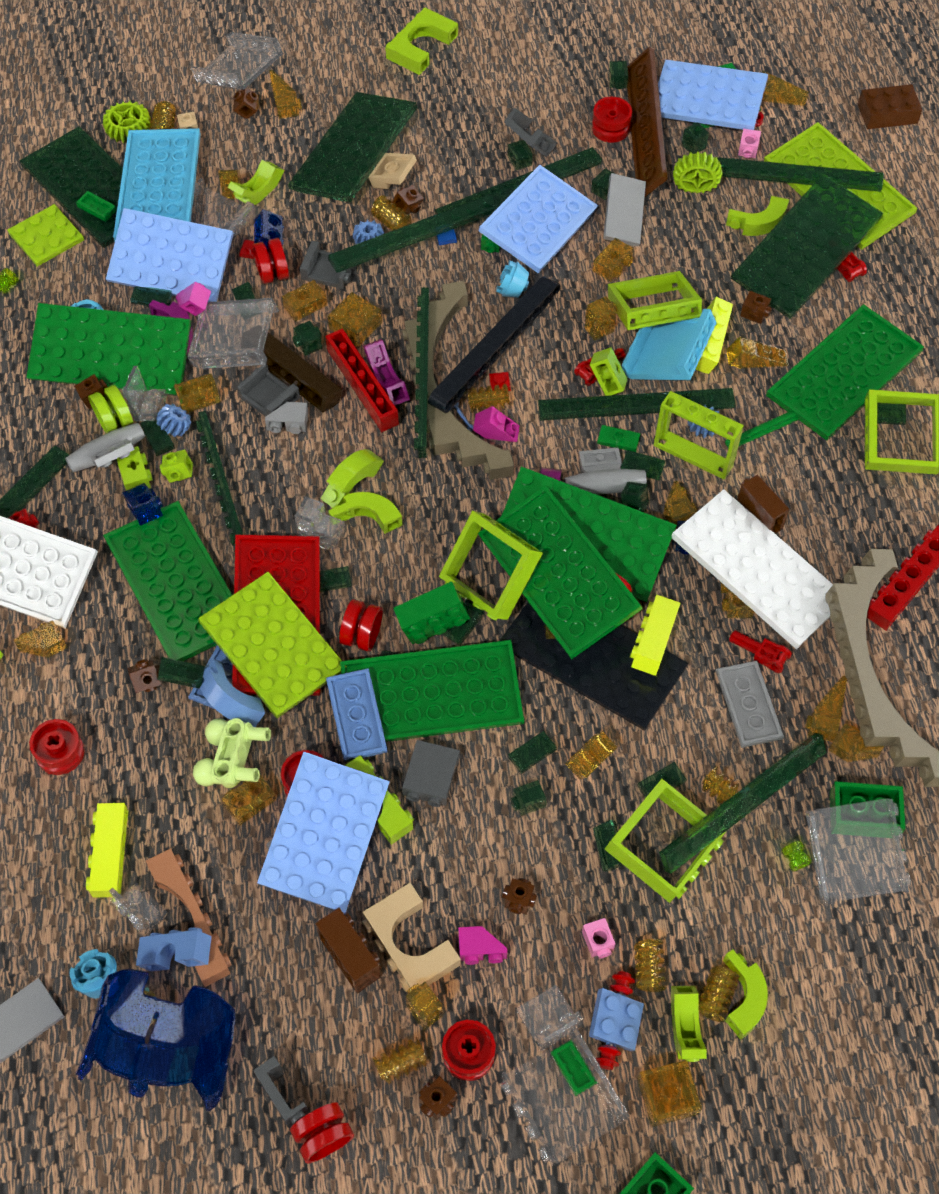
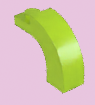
(259, 185)
(759, 223)
(348, 473)
(369, 505)
(749, 1013)
(686, 1024)

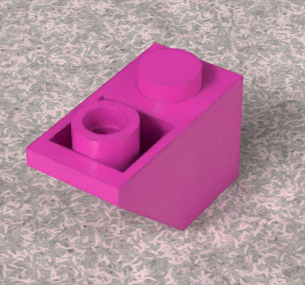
(194, 298)
(495, 425)
(477, 942)

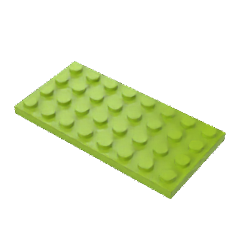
(822, 149)

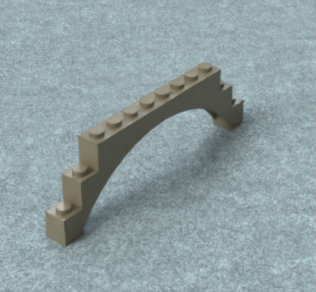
(445, 430)
(877, 717)

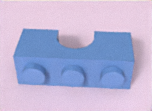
(189, 947)

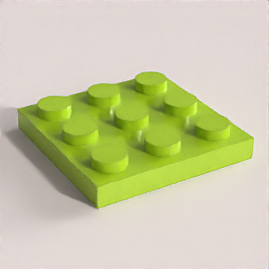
(45, 235)

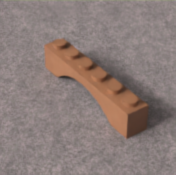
(169, 876)

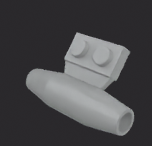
(106, 448)
(604, 472)

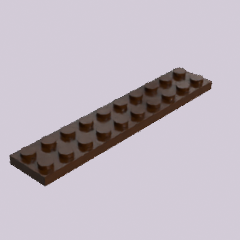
(646, 121)

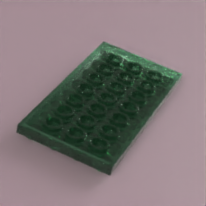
(352, 146)
(69, 170)
(807, 245)

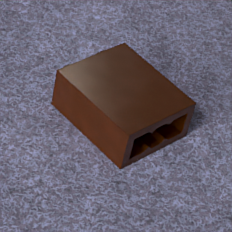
(763, 503)

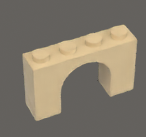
(383, 920)

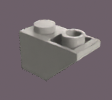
(293, 414)

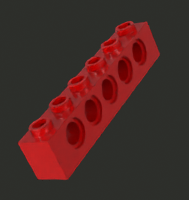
(885, 615)

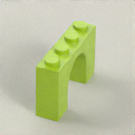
(424, 24)

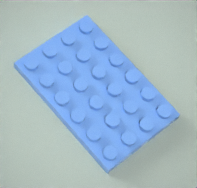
(711, 94)
(538, 218)
(168, 253)
(323, 832)

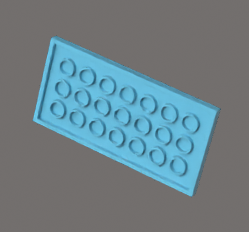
(159, 173)

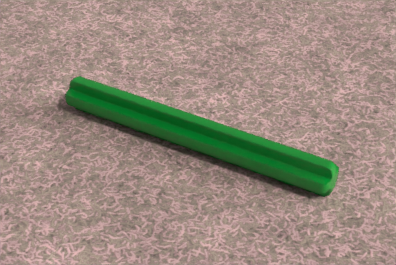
(767, 427)

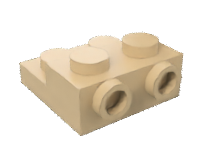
(391, 170)

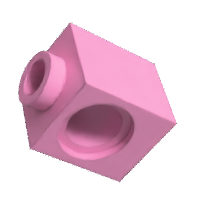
(749, 143)
(601, 929)

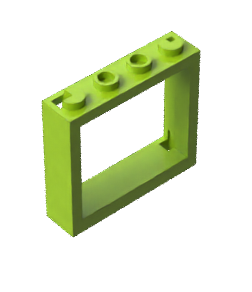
(656, 313)
(688, 450)
(873, 462)
(518, 579)
(686, 810)

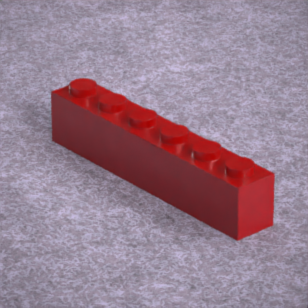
(362, 380)

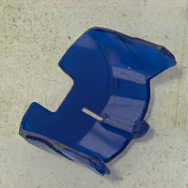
(185, 1044)

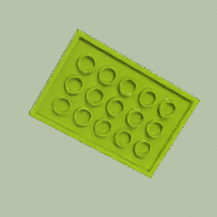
(271, 644)

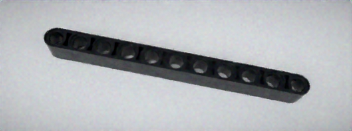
(493, 345)

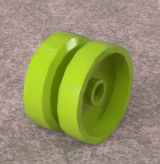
(112, 409)

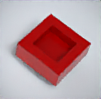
(247, 249)
(499, 379)

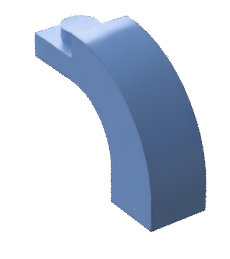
(227, 698)

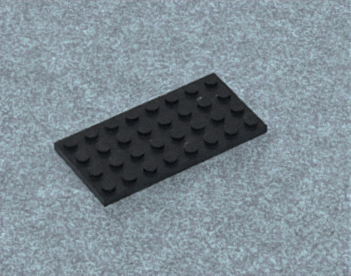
(601, 670)

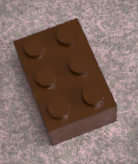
(889, 106)
(349, 949)

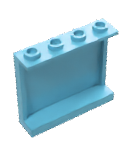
(669, 349)

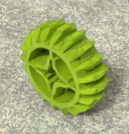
(126, 117)
(708, 171)

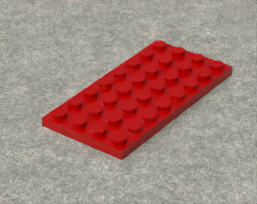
(293, 565)

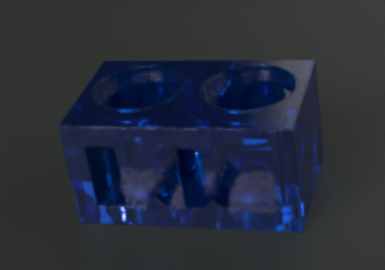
(267, 227)
(143, 503)

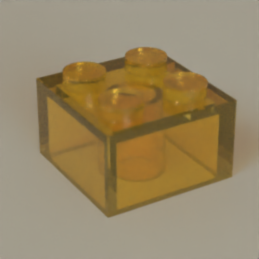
(356, 318)
(669, 1093)

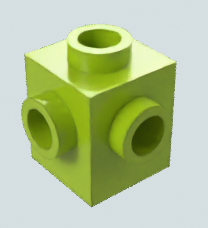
(176, 466)

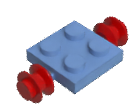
(616, 1020)

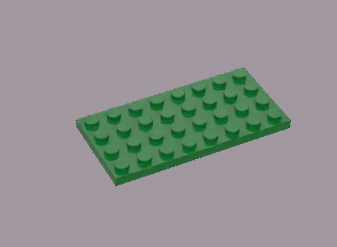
(85, 341)
(842, 369)
(624, 536)
(170, 578)
(572, 582)
(444, 690)

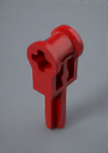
(852, 267)
(585, 371)
(765, 653)

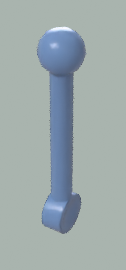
(469, 426)

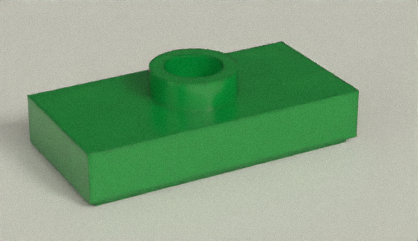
(96, 206)
(618, 438)
(573, 1068)

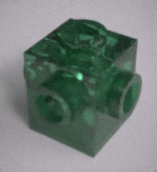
(307, 337)

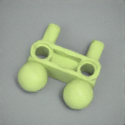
(233, 745)

